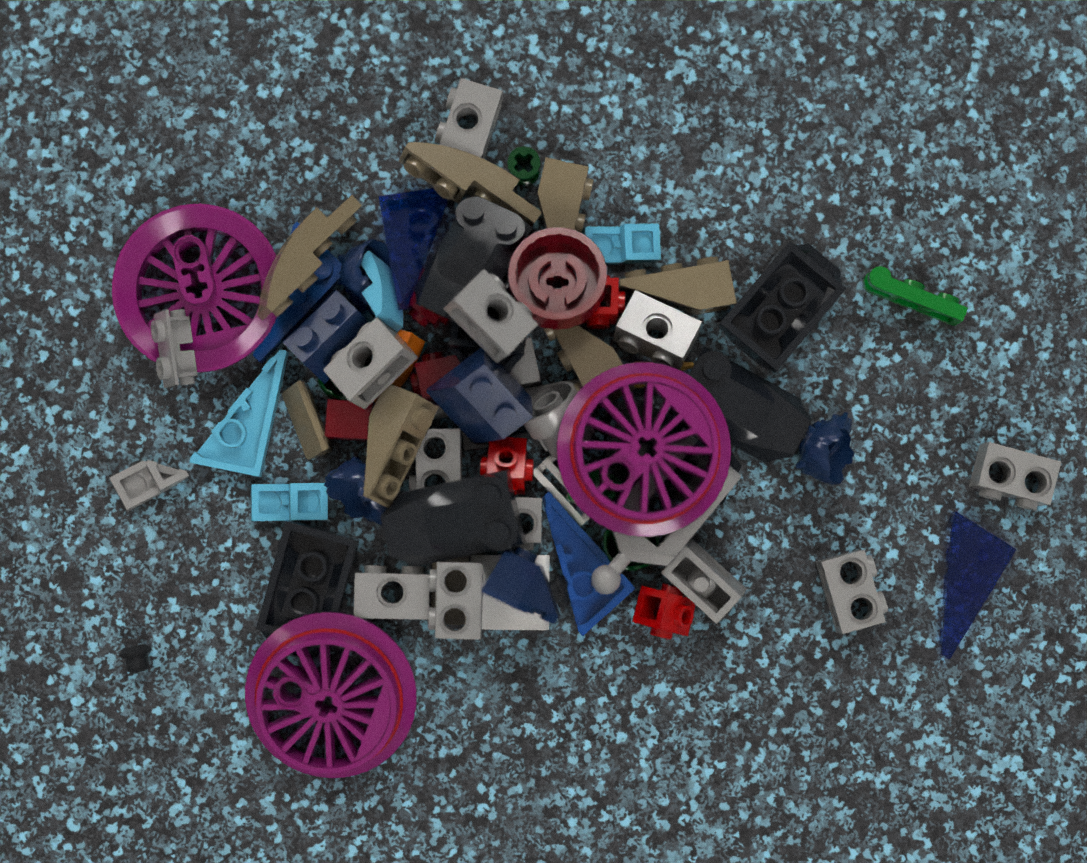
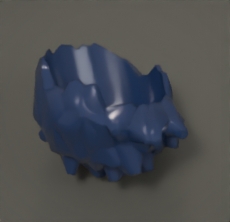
(353, 274)
(827, 449)
(348, 487)

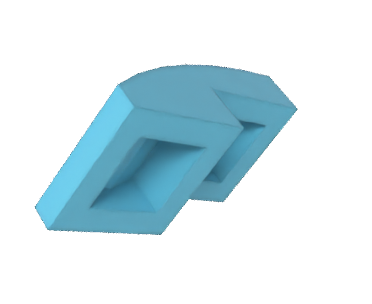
(627, 243)
(381, 292)
(289, 502)

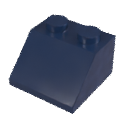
(324, 333)
(482, 398)

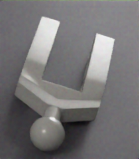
(607, 578)

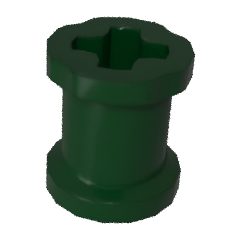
(524, 155)

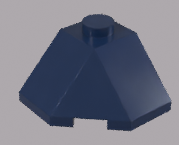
(522, 585)

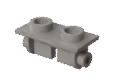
(169, 335)

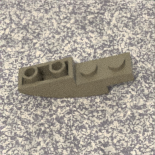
(462, 173)
(299, 256)

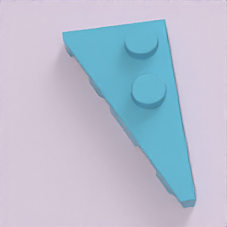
(244, 434)

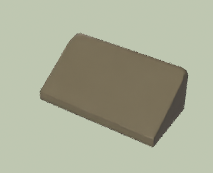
(306, 420)

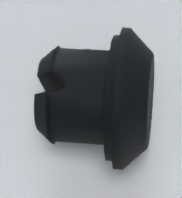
(559, 588)
(136, 658)

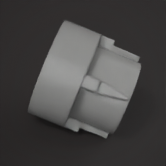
(548, 410)

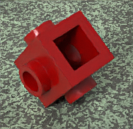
(614, 304)
(511, 455)
(664, 611)

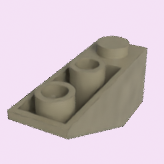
(561, 194)
(689, 289)
(586, 356)
(394, 437)

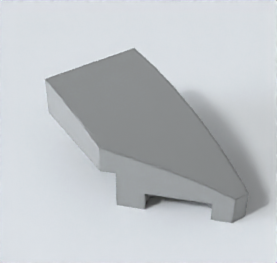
(145, 482)

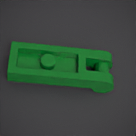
(913, 296)

